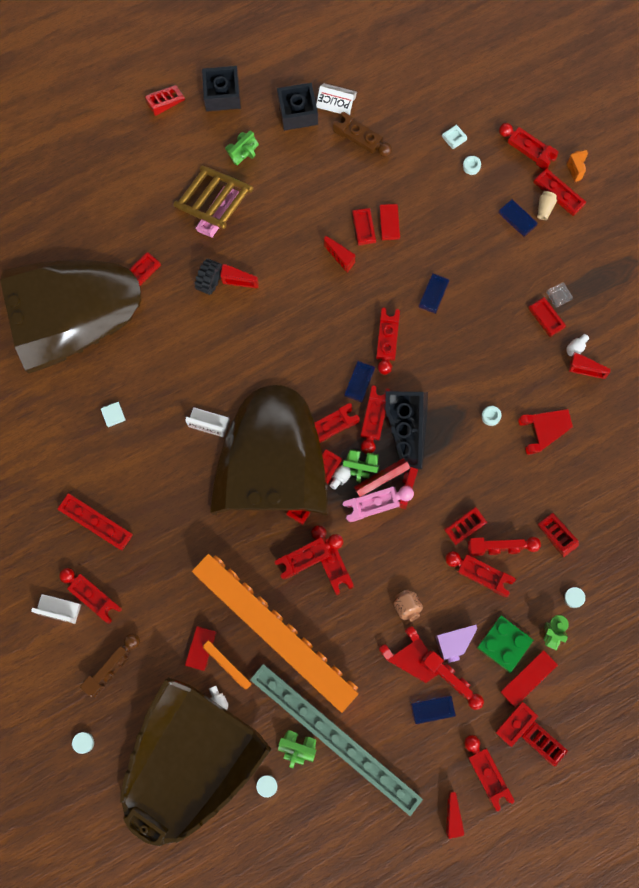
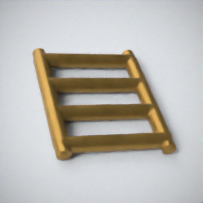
(208, 216)

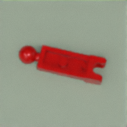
(529, 145)
(387, 340)
(373, 420)
(336, 422)
(478, 546)
(309, 555)
(333, 565)
(480, 573)
(89, 594)
(433, 663)
(487, 773)

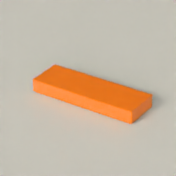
(226, 665)

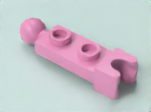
(377, 502)

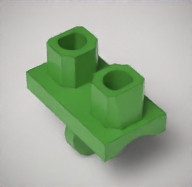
(243, 148)
(370, 465)
(556, 631)
(296, 752)

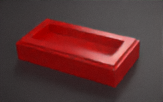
(389, 222)
(364, 226)
(547, 317)
(197, 655)

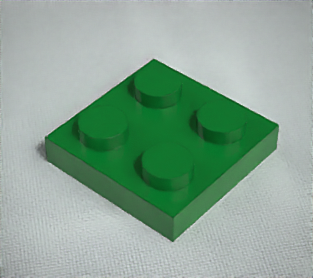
(505, 644)

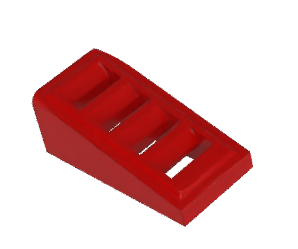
(155, 97)
(341, 254)
(236, 277)
(585, 366)
(480, 517)
(574, 543)
(555, 744)
(454, 822)

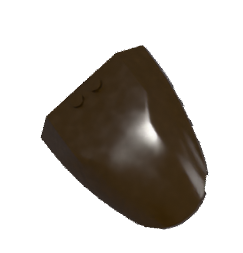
(66, 307)
(271, 457)
(186, 764)

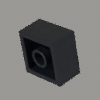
(221, 88)
(297, 106)

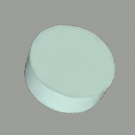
(472, 165)
(491, 415)
(574, 597)
(83, 742)
(267, 786)

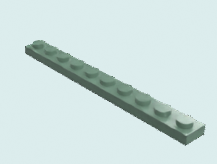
(337, 740)

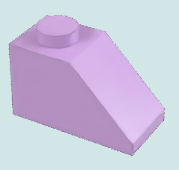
(455, 643)

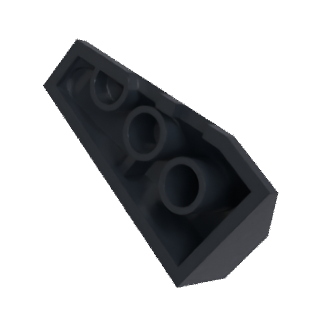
(408, 423)

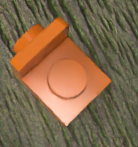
(576, 164)

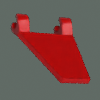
(547, 428)
(410, 657)

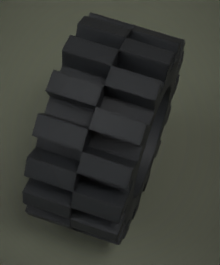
(208, 276)

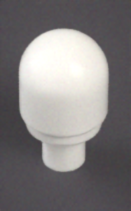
(577, 345)
(340, 476)
(218, 697)

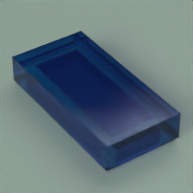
(518, 218)
(434, 293)
(359, 381)
(433, 710)

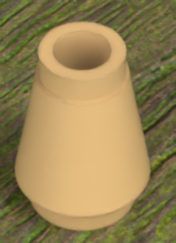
(546, 204)

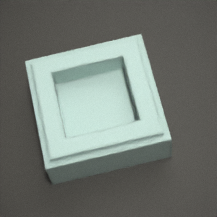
(454, 136)
(113, 414)

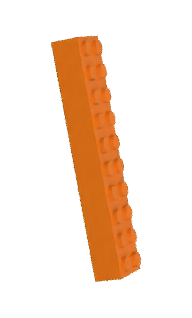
(276, 634)

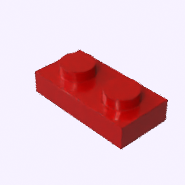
(409, 479)
(516, 724)

